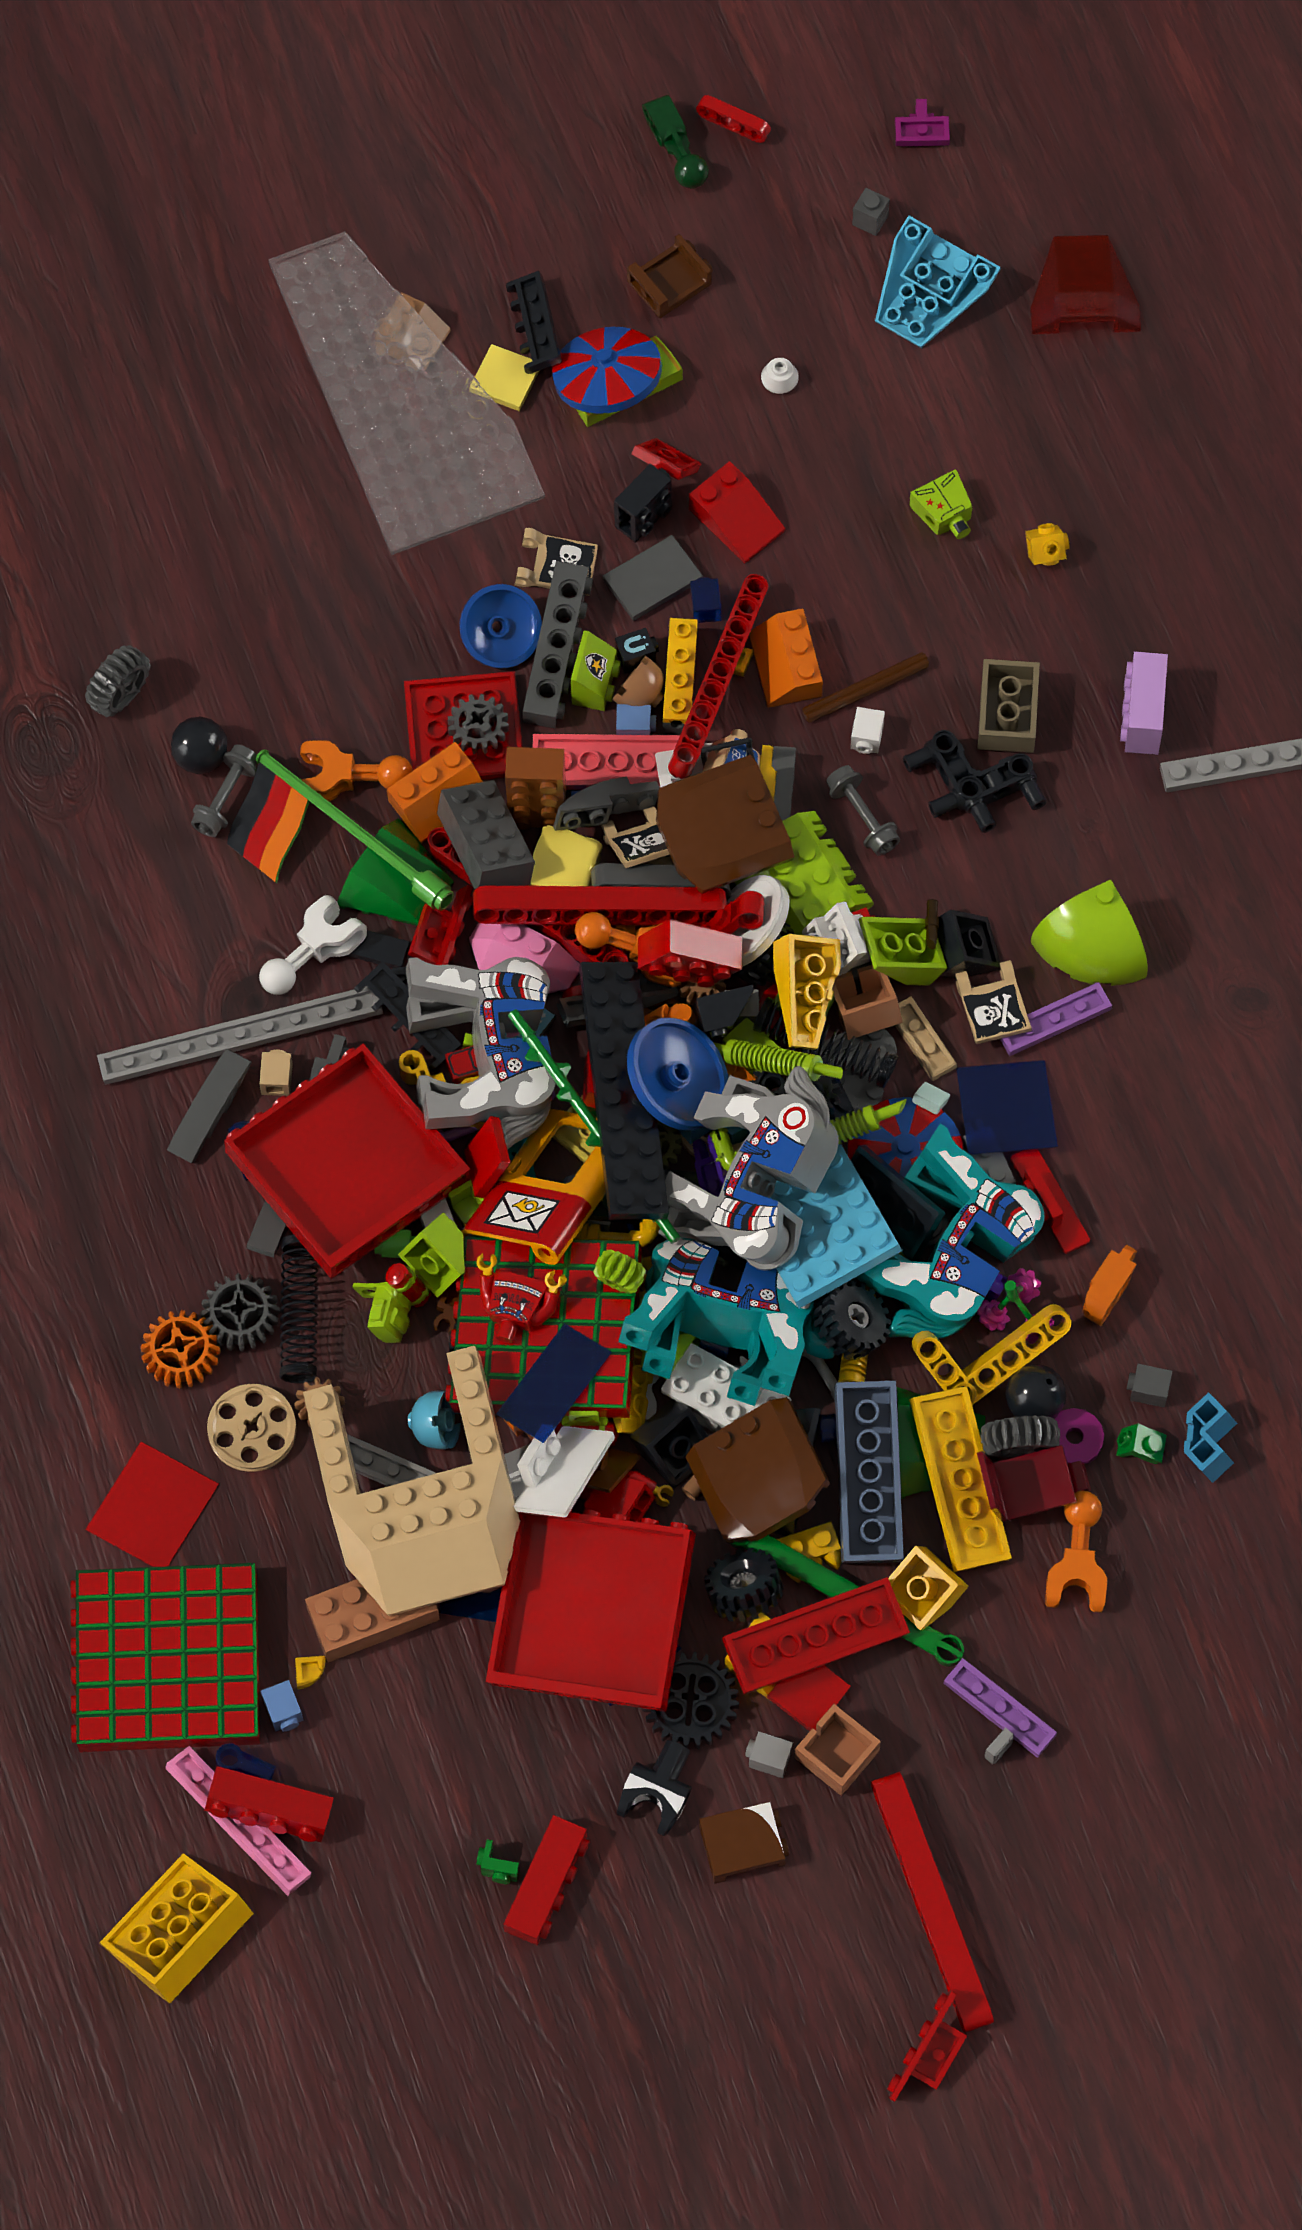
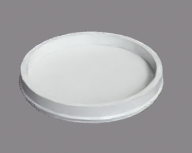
(776, 909)

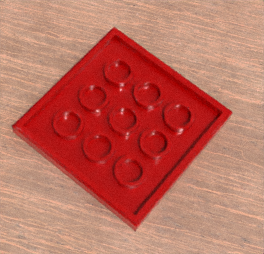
(431, 703)

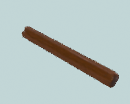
(865, 687)

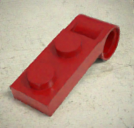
(743, 912)

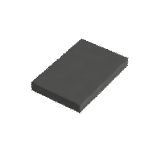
(652, 577)

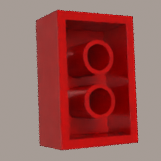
(689, 953)

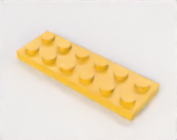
(950, 1451)

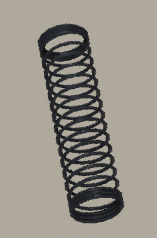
(885, 1068)
(298, 1366)

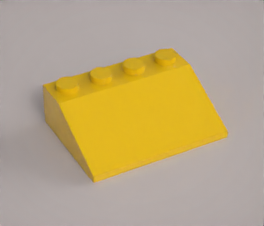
(177, 1927)

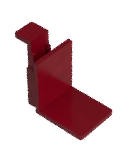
(1032, 1482)

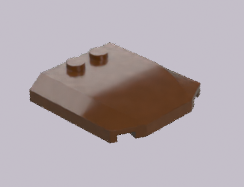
(722, 825)
(758, 1472)

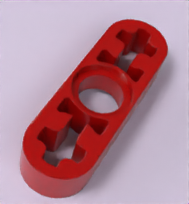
(733, 119)

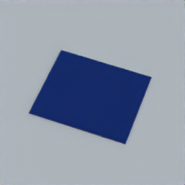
(1006, 1107)

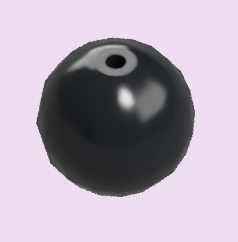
(198, 745)
(1035, 1392)

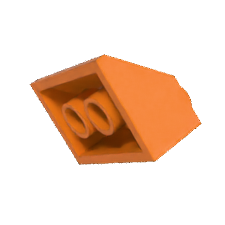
(786, 659)
(419, 792)

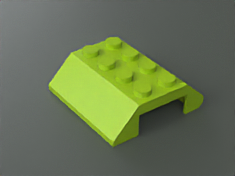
(816, 875)

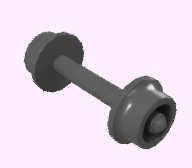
(844, 783)
(208, 819)

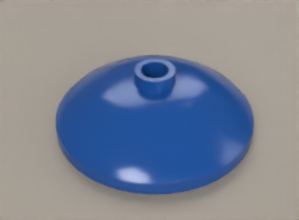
(518, 622)

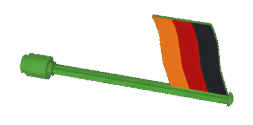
(274, 817)

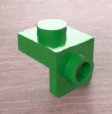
(1141, 1443)
(500, 1870)

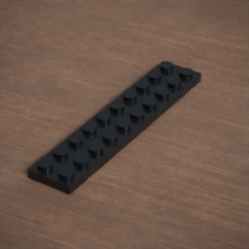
(625, 1128)

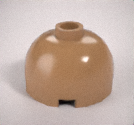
(642, 686)

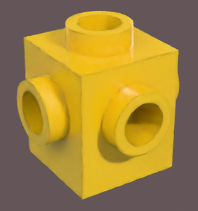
(1047, 544)

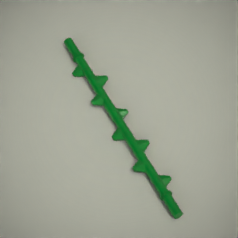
(567, 1093)

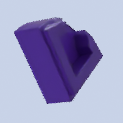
(996, 1287)

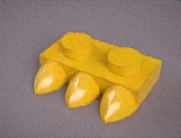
(816, 1544)

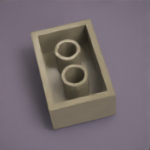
(1008, 705)

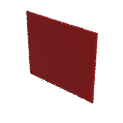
(152, 1506)

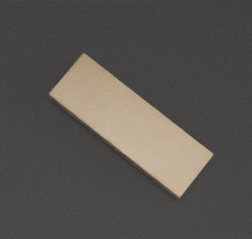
(924, 1040)

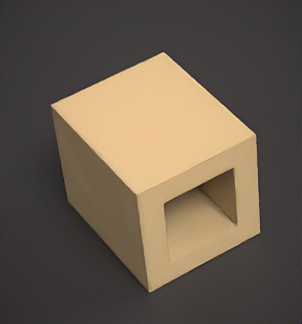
(276, 1073)

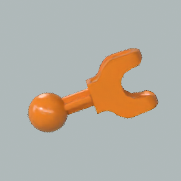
(341, 771)
(595, 931)
(1078, 1562)

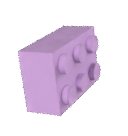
(1144, 703)

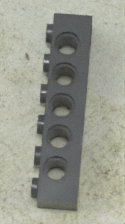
(565, 579)

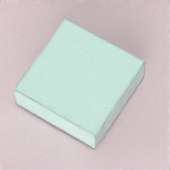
(930, 1098)

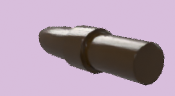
(932, 923)

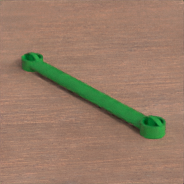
(834, 1584)

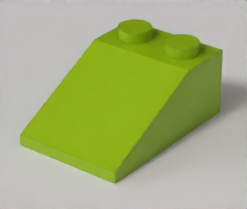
(901, 949)

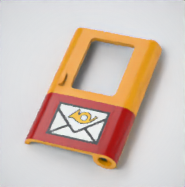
(537, 1209)

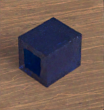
(705, 600)

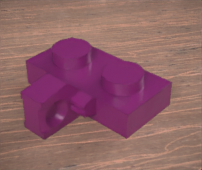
(922, 128)

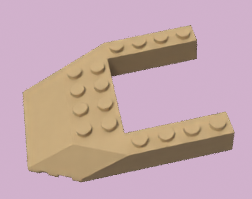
(431, 1533)

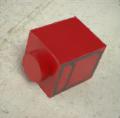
(461, 1064)

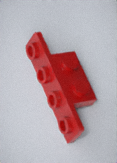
(439, 929)
(1056, 1207)
(935, 2051)

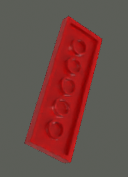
(815, 1635)

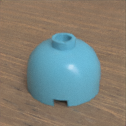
(434, 1421)

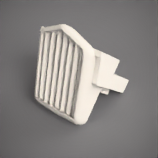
(842, 925)

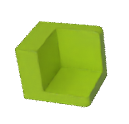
(464, 1202)

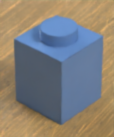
(635, 720)
(282, 1706)

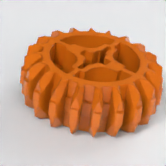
(169, 1351)

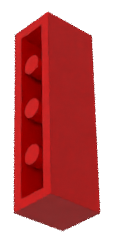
(268, 1804)
(545, 1880)

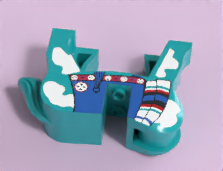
(954, 1281)
(754, 1319)

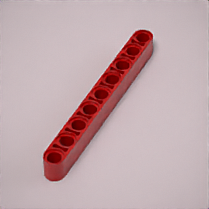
(731, 643)
(449, 859)
(618, 904)
(932, 1901)

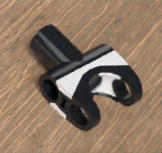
(659, 1786)

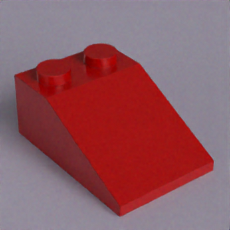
(735, 512)

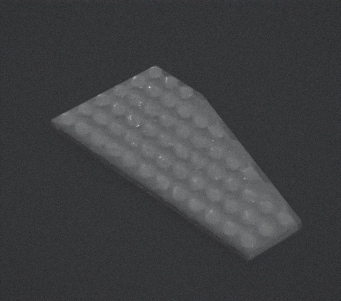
(407, 409)

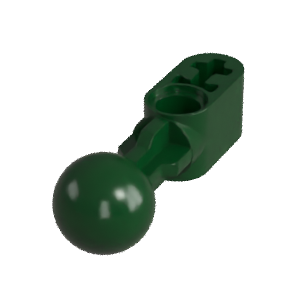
(670, 131)

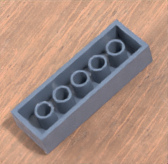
(868, 1472)

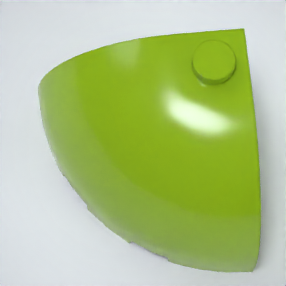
(1093, 938)

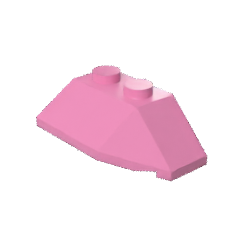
(502, 941)

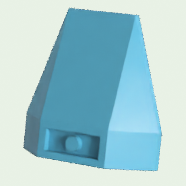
(929, 283)

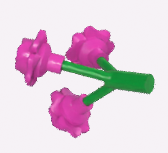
(1019, 1286)

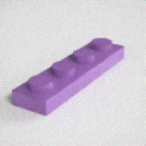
(1060, 1017)
(1000, 1707)

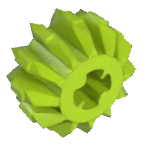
(619, 1271)

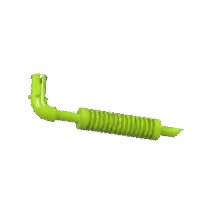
(775, 1059)
(845, 1127)

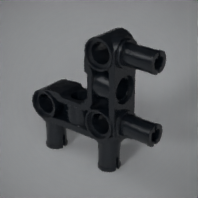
(987, 784)

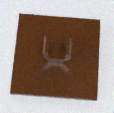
(612, 1469)

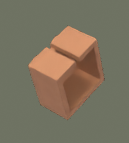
(868, 1011)
(840, 1750)

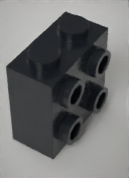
(643, 503)

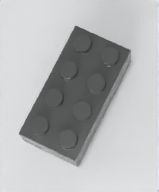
(485, 835)

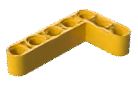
(993, 1358)

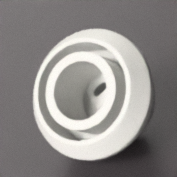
(779, 376)

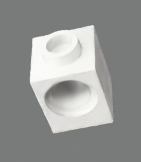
(867, 730)

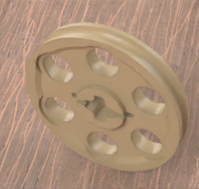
(254, 1440)

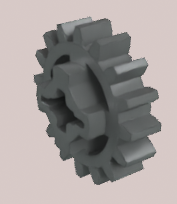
(477, 726)

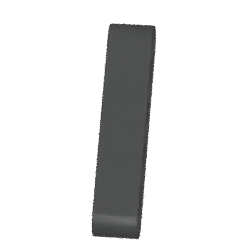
(641, 876)

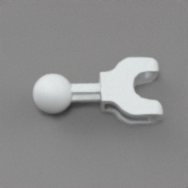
(317, 940)

